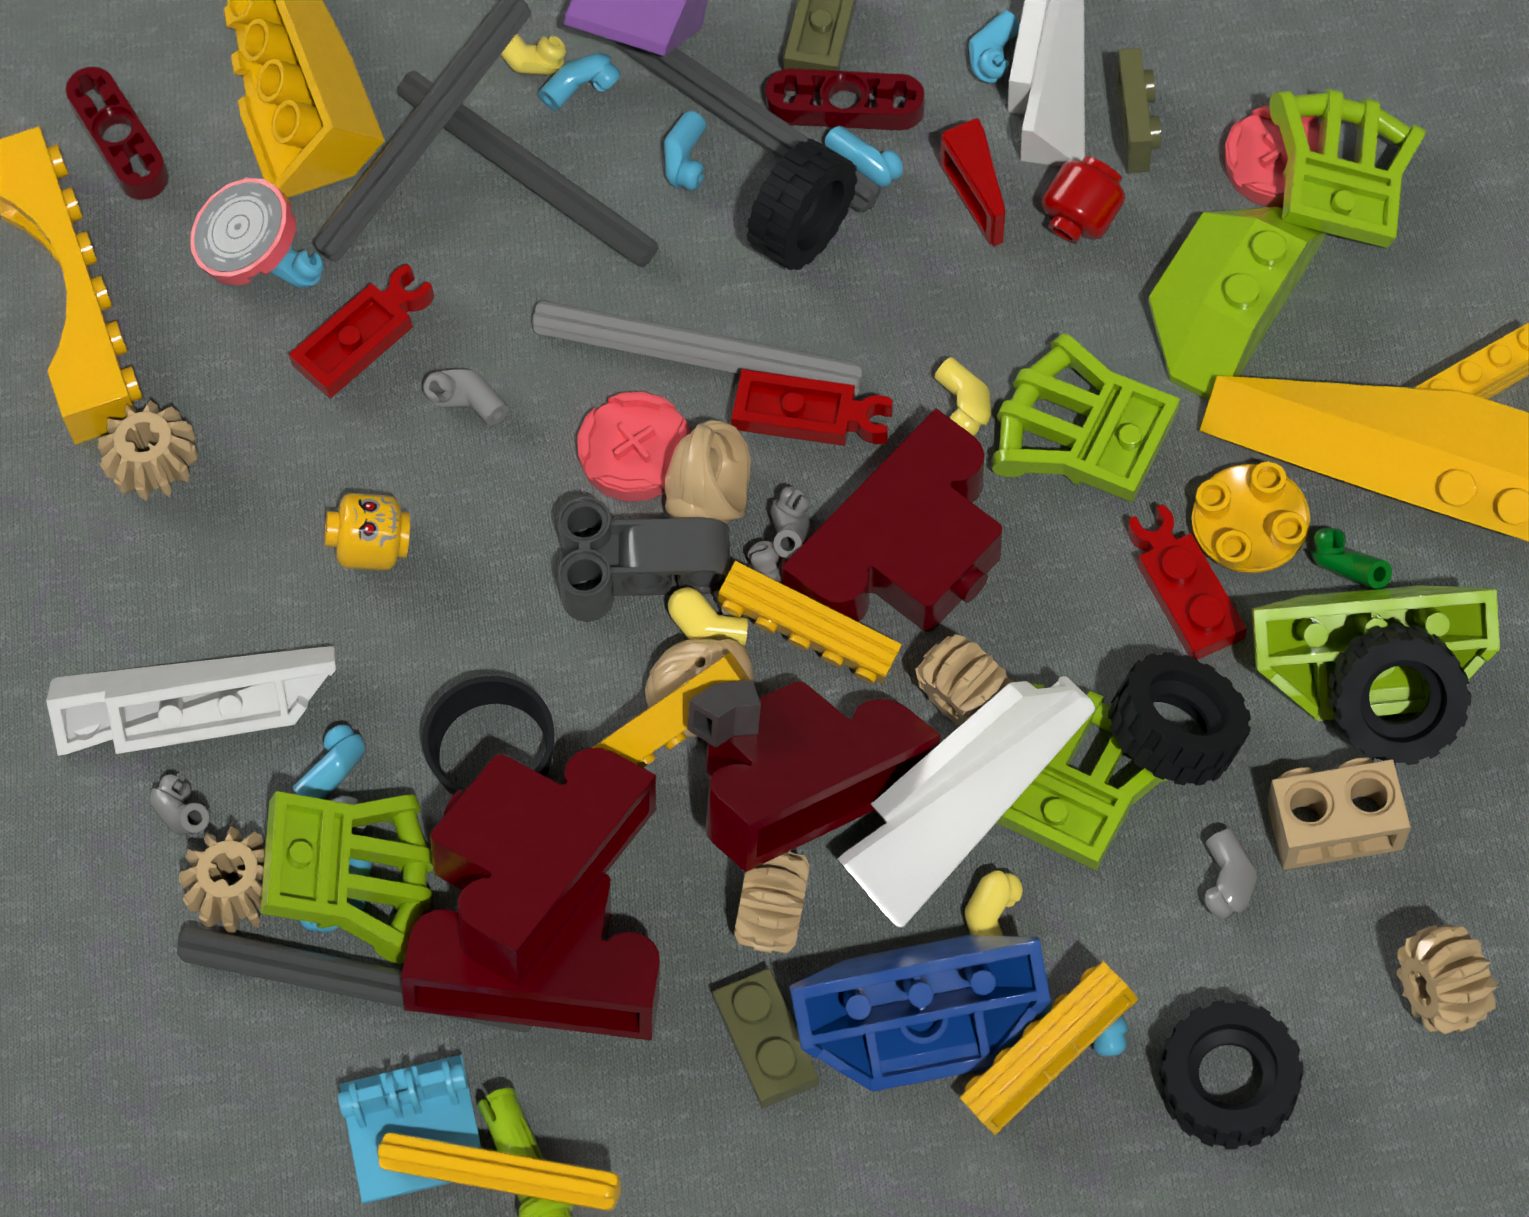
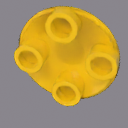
(1250, 517)

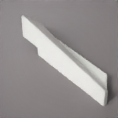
(1049, 81)
(185, 700)
(961, 792)

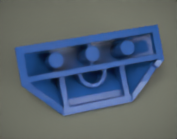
(922, 1008)

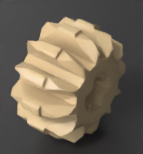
(148, 450)
(960, 677)
(207, 884)
(772, 904)
(1446, 978)

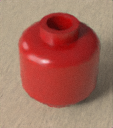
(1083, 199)

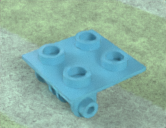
(412, 1101)

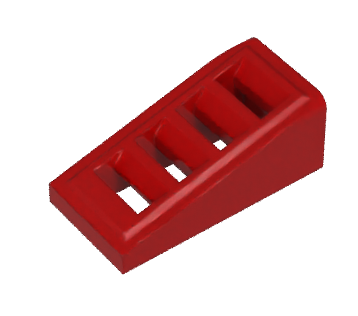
(971, 171)

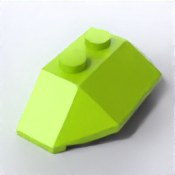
(1227, 292)
(1305, 634)

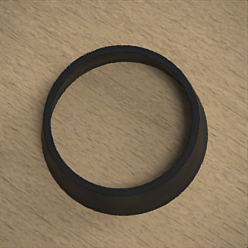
(477, 693)

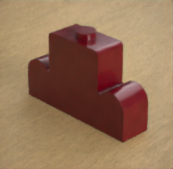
(906, 533)
(806, 771)
(535, 850)
(573, 986)

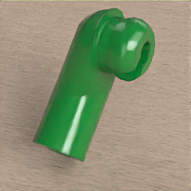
(1349, 563)

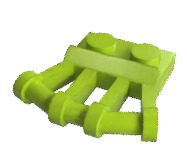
(1337, 193)
(1117, 439)
(1075, 810)
(310, 859)

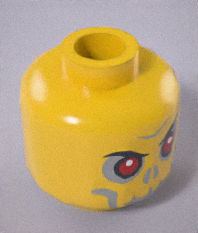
(368, 532)

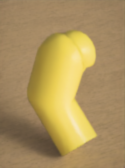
(535, 59)
(971, 395)
(700, 620)
(989, 900)

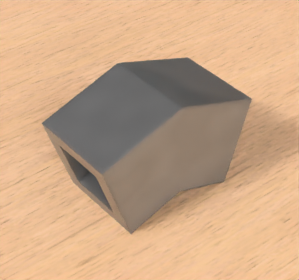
(725, 712)

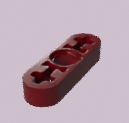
(828, 82)
(117, 154)

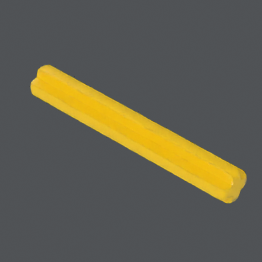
(499, 1171)

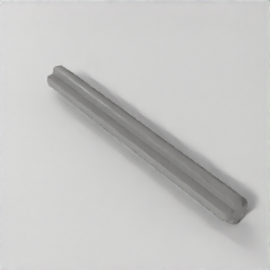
(688, 345)

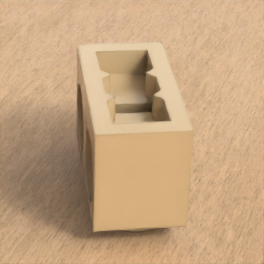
(1343, 828)

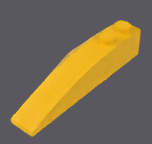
(301, 94)
(1402, 442)

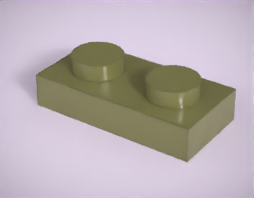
(819, 34)
(1134, 91)
(765, 1038)

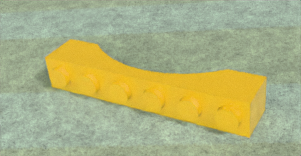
(86, 364)

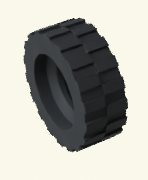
(801, 204)
(1409, 739)
(1160, 745)
(1242, 1027)

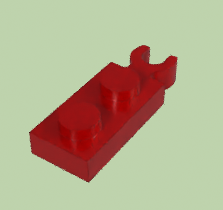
(360, 332)
(807, 409)
(1186, 587)

